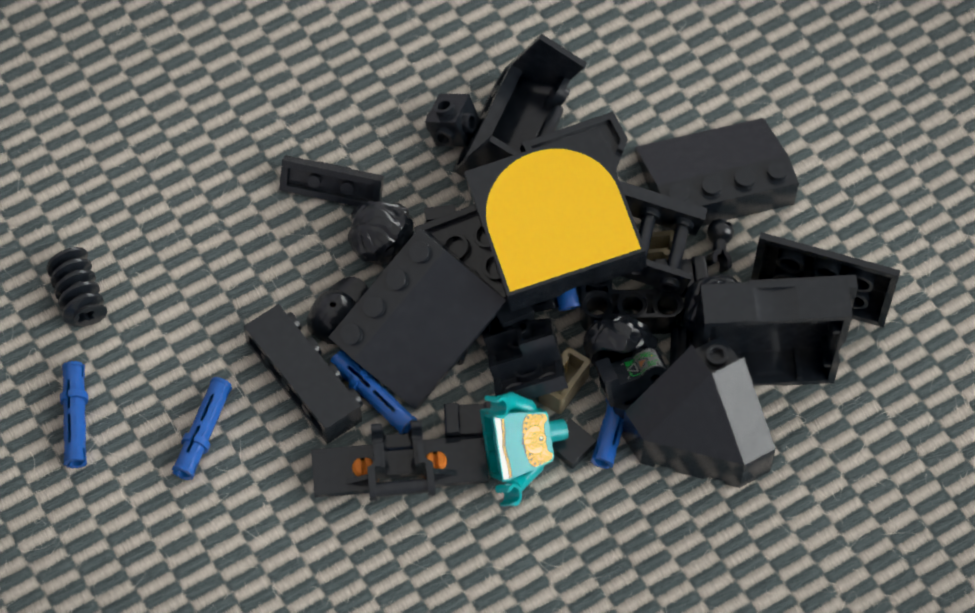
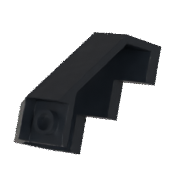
(702, 419)

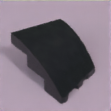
(525, 358)

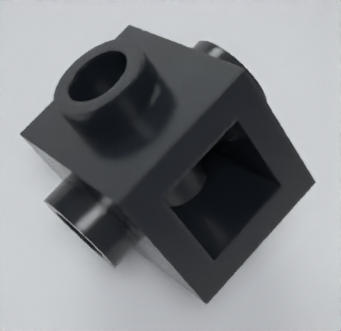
(452, 120)

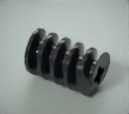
(76, 287)

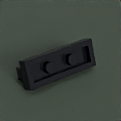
(329, 181)

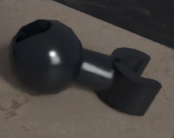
(720, 233)

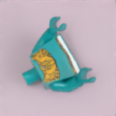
(518, 442)

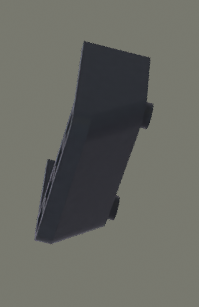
(520, 102)

